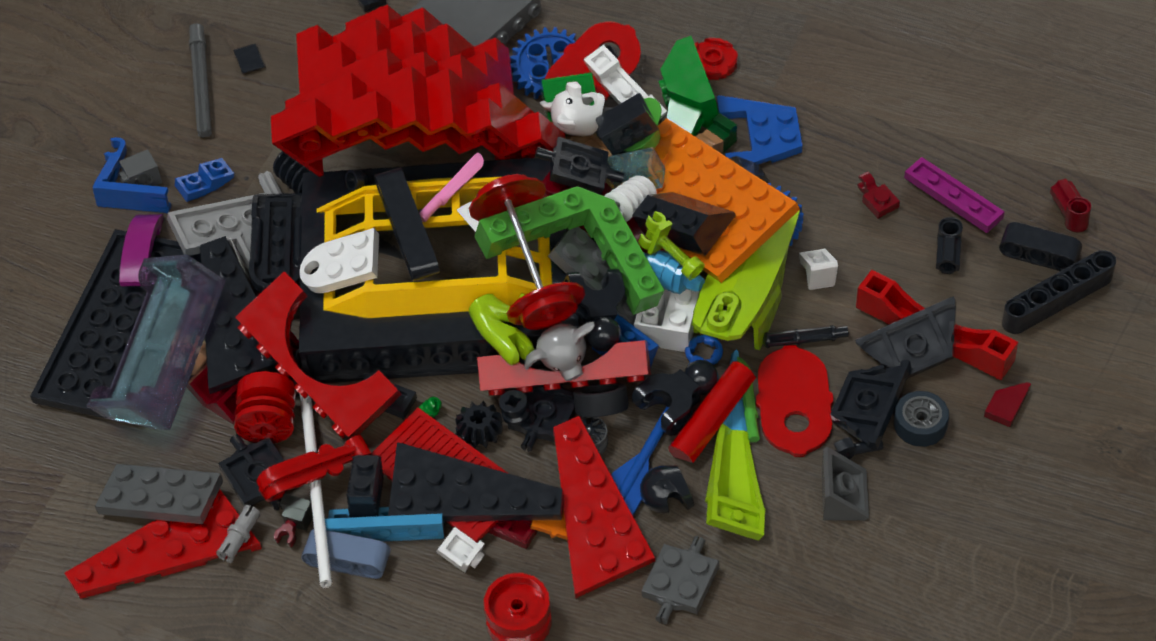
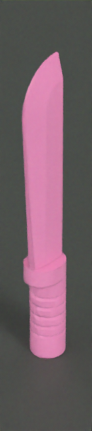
(453, 186)

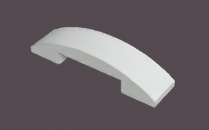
(613, 78)

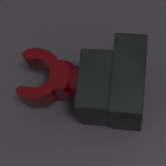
(296, 514)

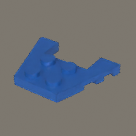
(771, 128)

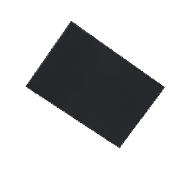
(248, 58)

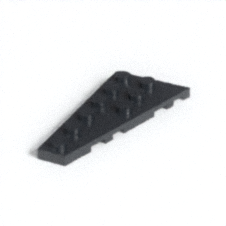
(227, 348)
(466, 491)

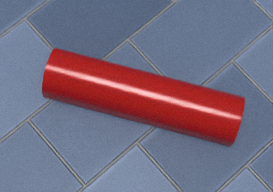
(712, 412)

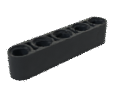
(407, 224)
(1058, 292)

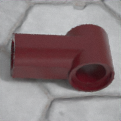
(1072, 205)

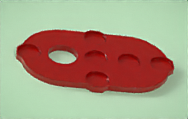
(574, 54)
(792, 384)

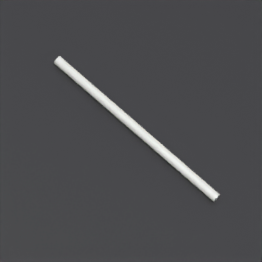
(316, 497)

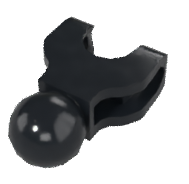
(600, 308)
(676, 391)

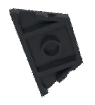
(922, 338)
(869, 401)

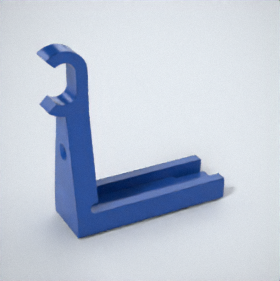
(125, 195)

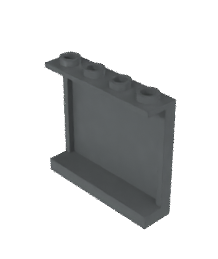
(483, 18)

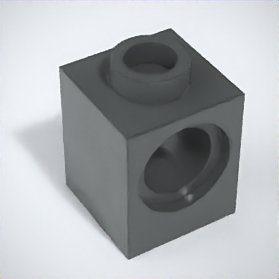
(140, 170)

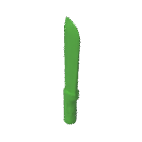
(750, 411)

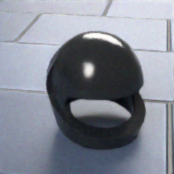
(664, 483)

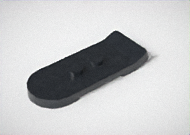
(275, 238)

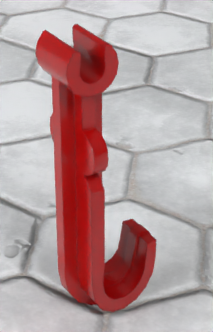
(308, 468)

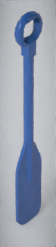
(630, 474)

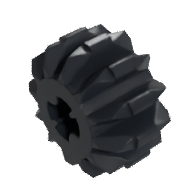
(479, 424)

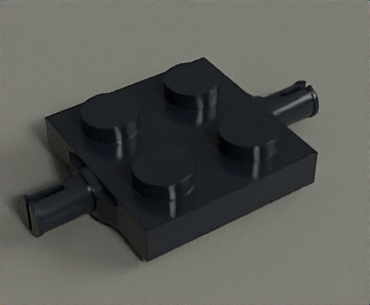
(579, 165)
(546, 411)
(245, 467)

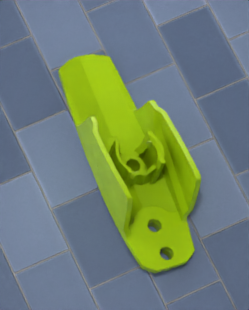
(749, 292)

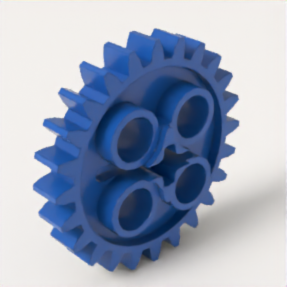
(526, 66)

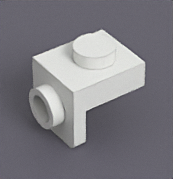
(461, 550)

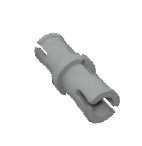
(238, 533)

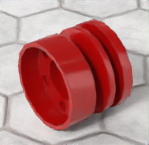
(265, 407)

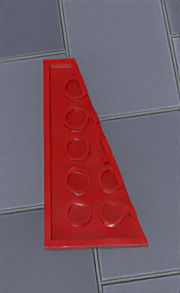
(599, 525)
(157, 549)

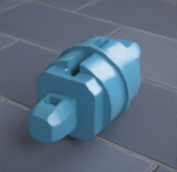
(669, 273)

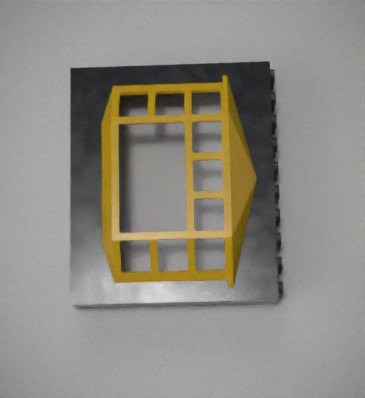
(408, 325)

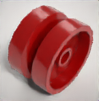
(517, 608)

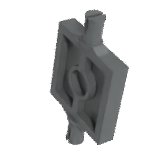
(680, 579)

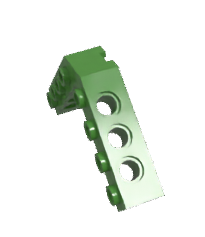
(602, 222)

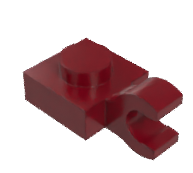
(877, 199)

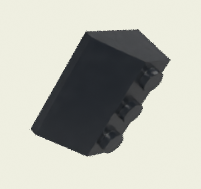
(694, 222)

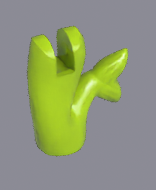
(507, 340)

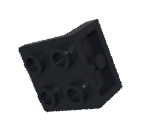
(626, 124)

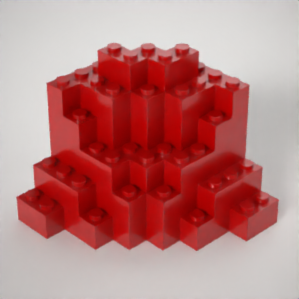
(404, 83)

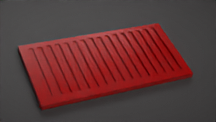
(428, 434)

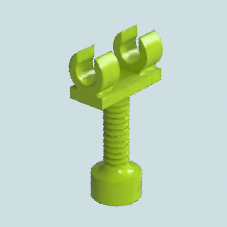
(658, 239)

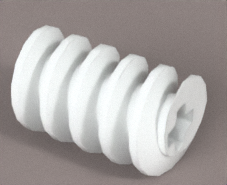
(631, 194)

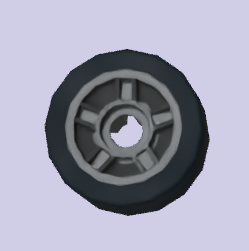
(916, 406)

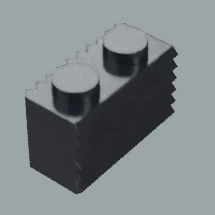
(365, 486)

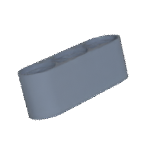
(350, 554)

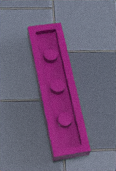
(954, 194)

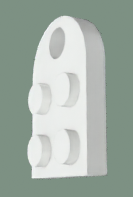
(342, 262)

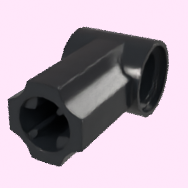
(949, 245)

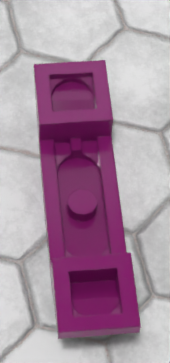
(138, 245)

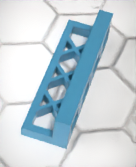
(387, 527)

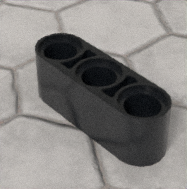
(1040, 246)

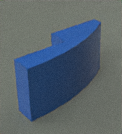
(207, 179)

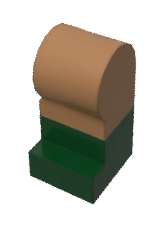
(720, 134)

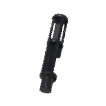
(804, 336)

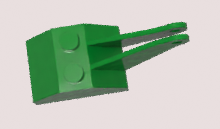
(687, 88)

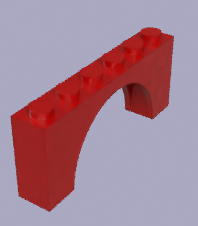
(270, 322)

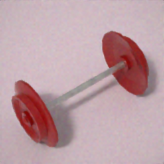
(546, 304)

